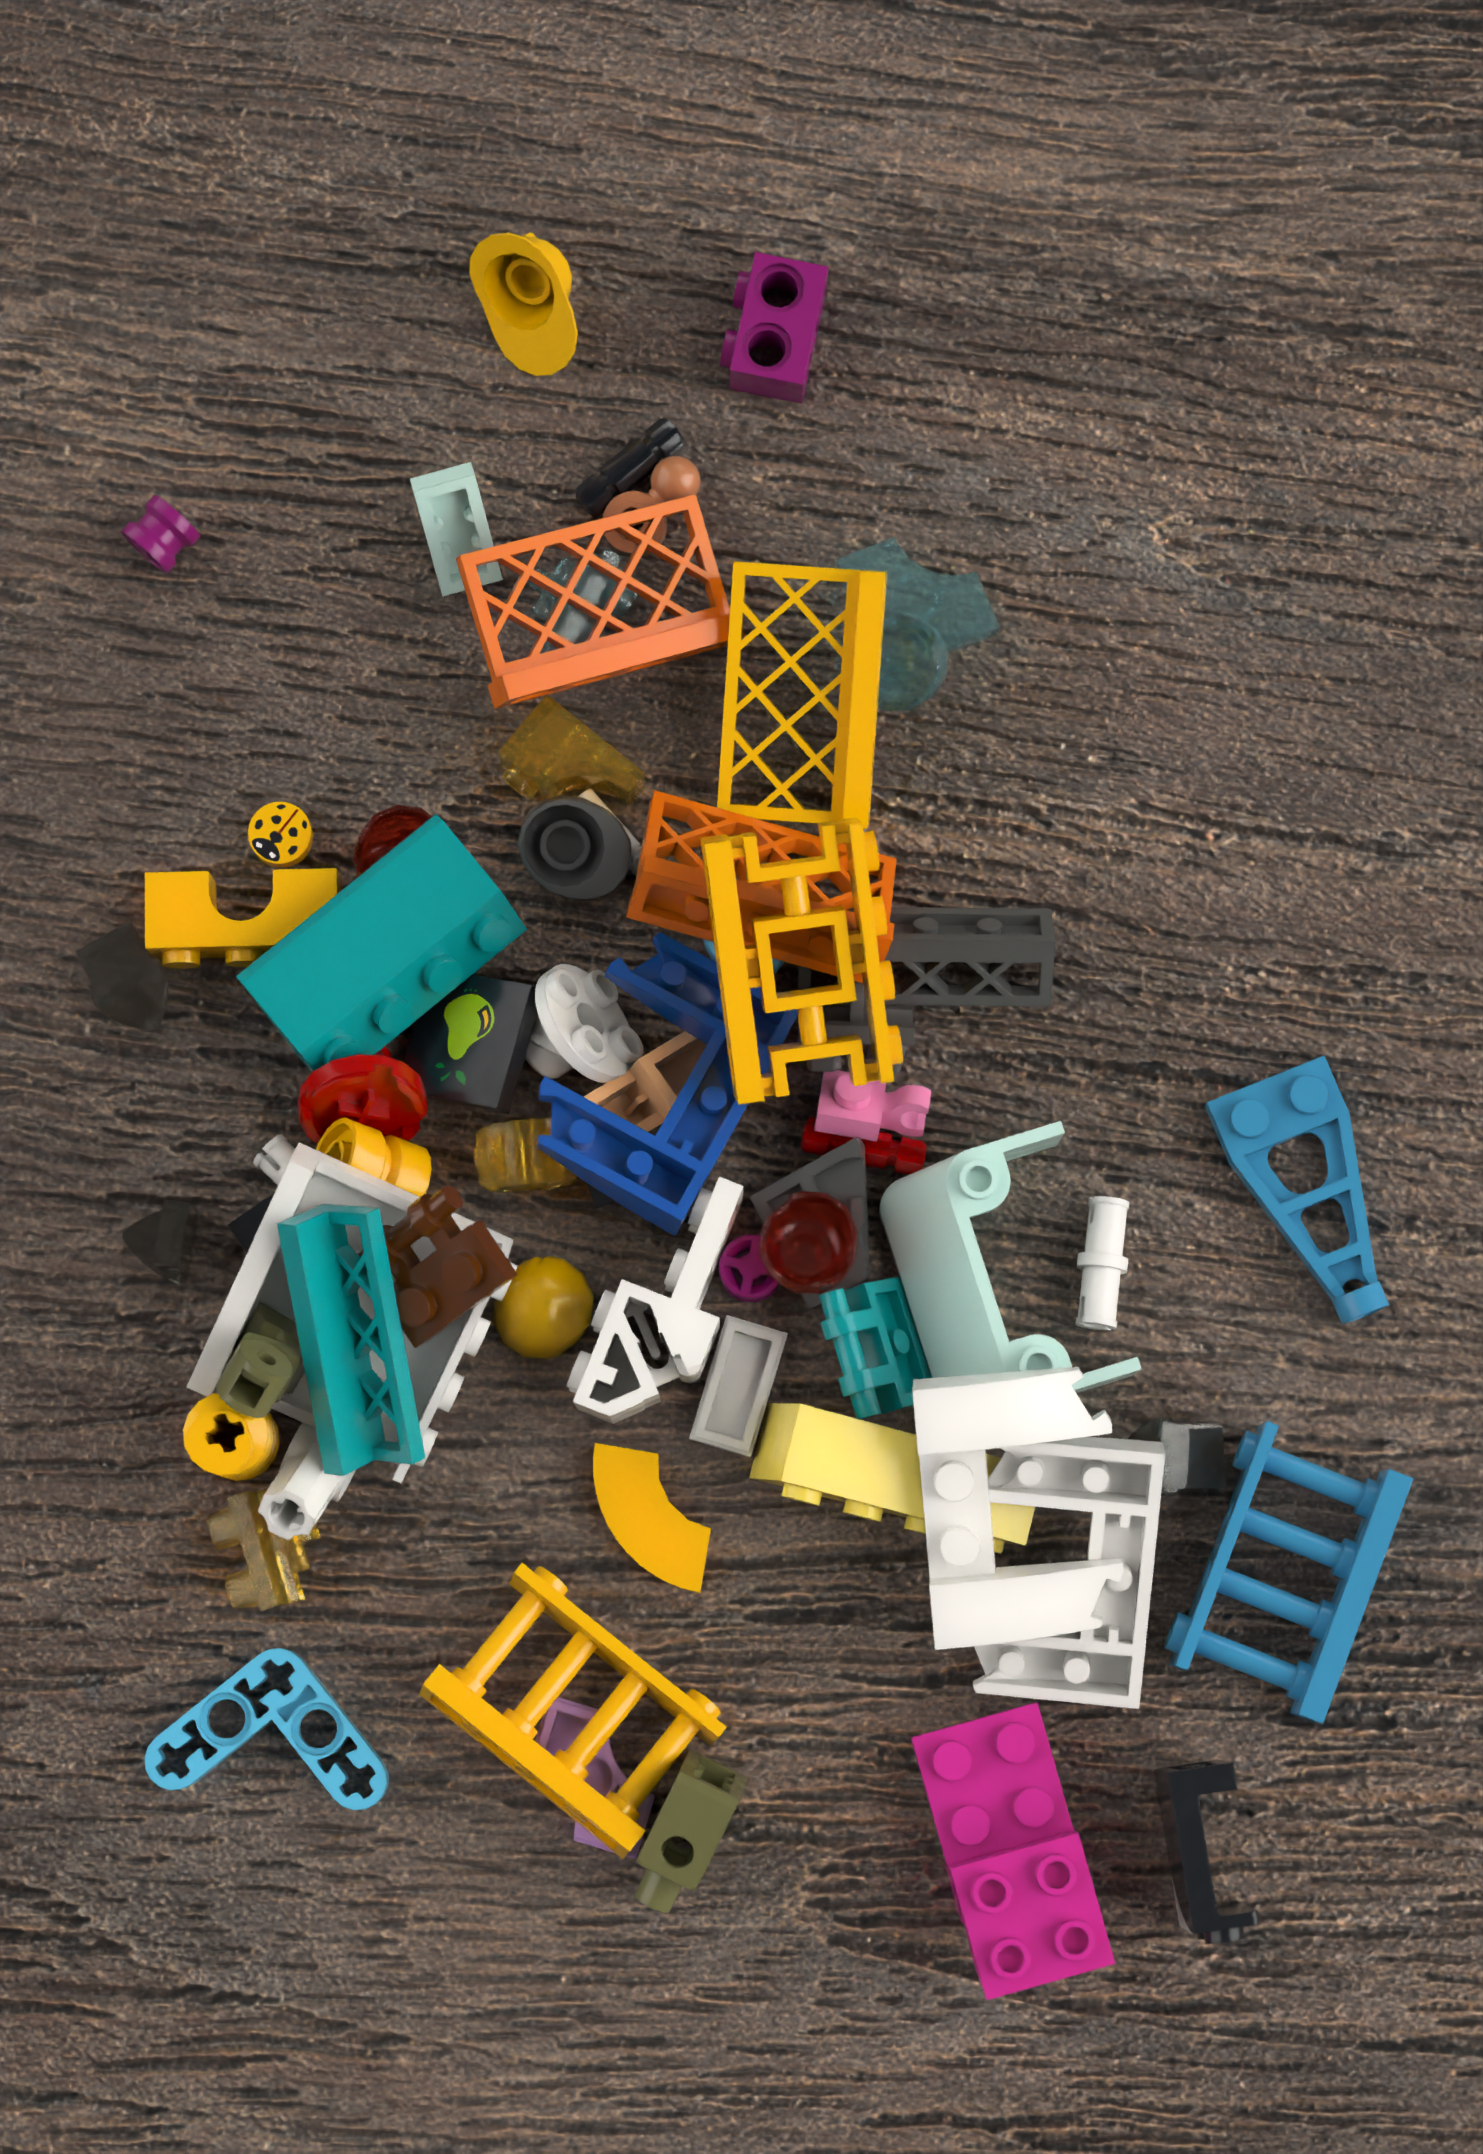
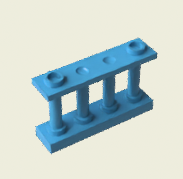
(1331, 1622)

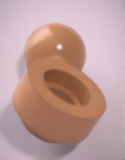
(670, 480)

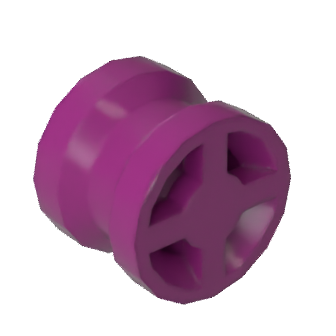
(160, 534)
(744, 1255)

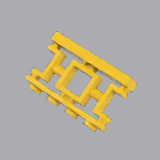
(752, 966)

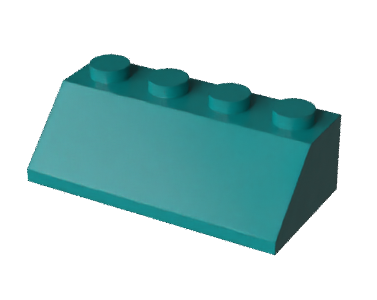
(383, 949)

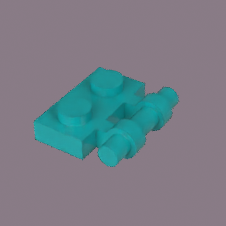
(889, 1343)

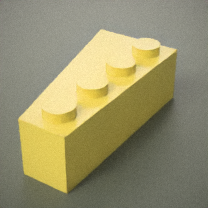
(859, 1464)

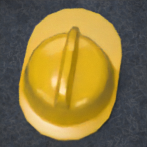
(526, 300)

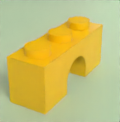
(186, 924)

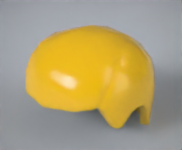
(544, 1308)

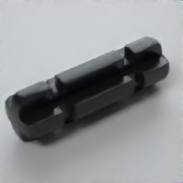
(629, 467)

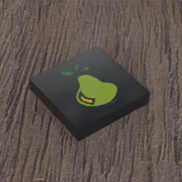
(474, 1043)

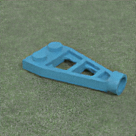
(1280, 1110)

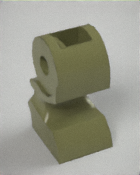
(263, 1364)

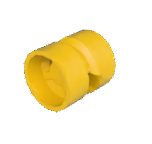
(380, 1156)

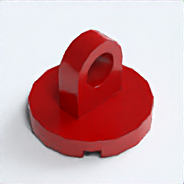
(366, 1090)

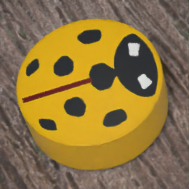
(280, 834)

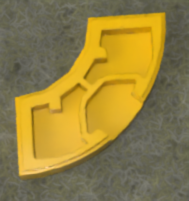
(645, 1519)

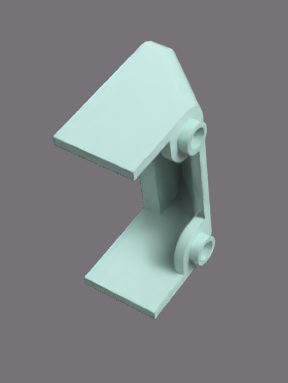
(945, 1273)

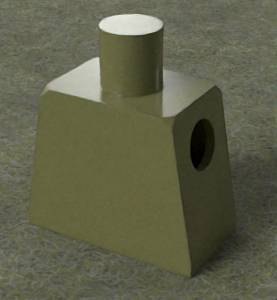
(696, 1810)

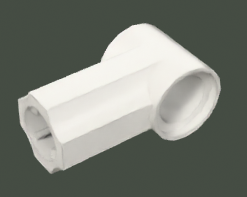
(301, 1488)

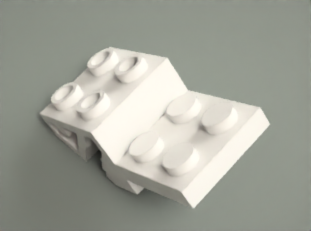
(615, 1377)

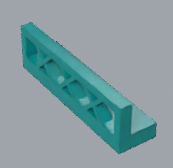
(339, 1336)

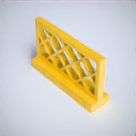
(857, 692)

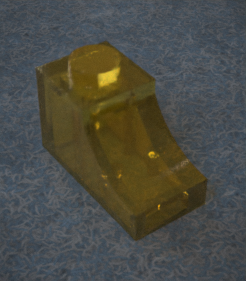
(561, 754)

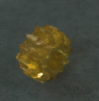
(510, 1159)

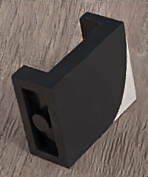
(1188, 1853)

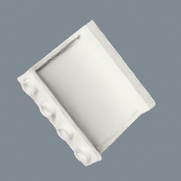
(307, 1183)

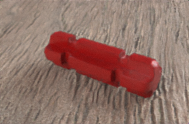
(904, 1155)

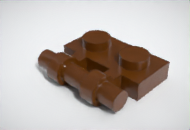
(451, 1279)

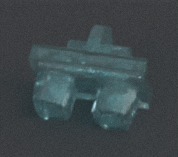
(592, 587)

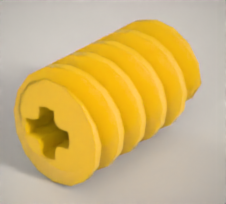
(210, 1423)

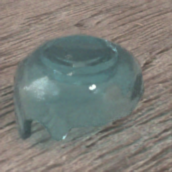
(911, 662)

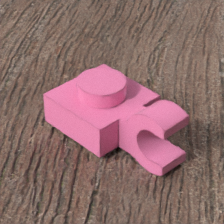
(867, 1108)

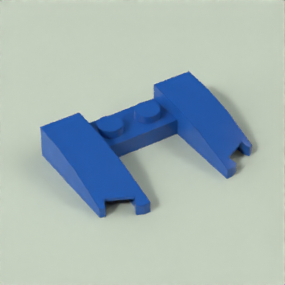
(665, 1171)

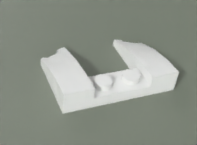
(954, 1427)
(1123, 1492)

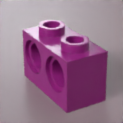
(786, 328)

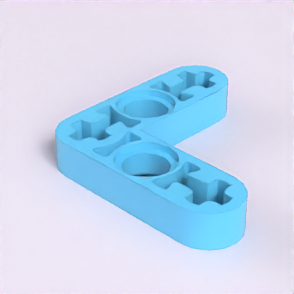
(287, 1713)

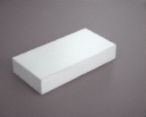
(738, 1386)

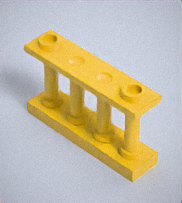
(512, 1733)

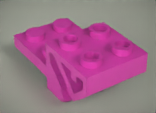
(1012, 1851)

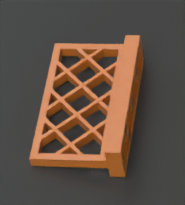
(609, 655)
(677, 897)

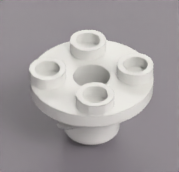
(580, 1027)

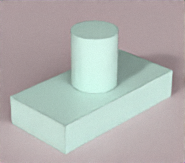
(454, 523)

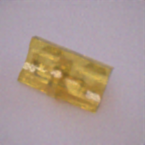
(271, 1560)

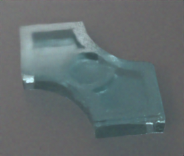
(948, 602)

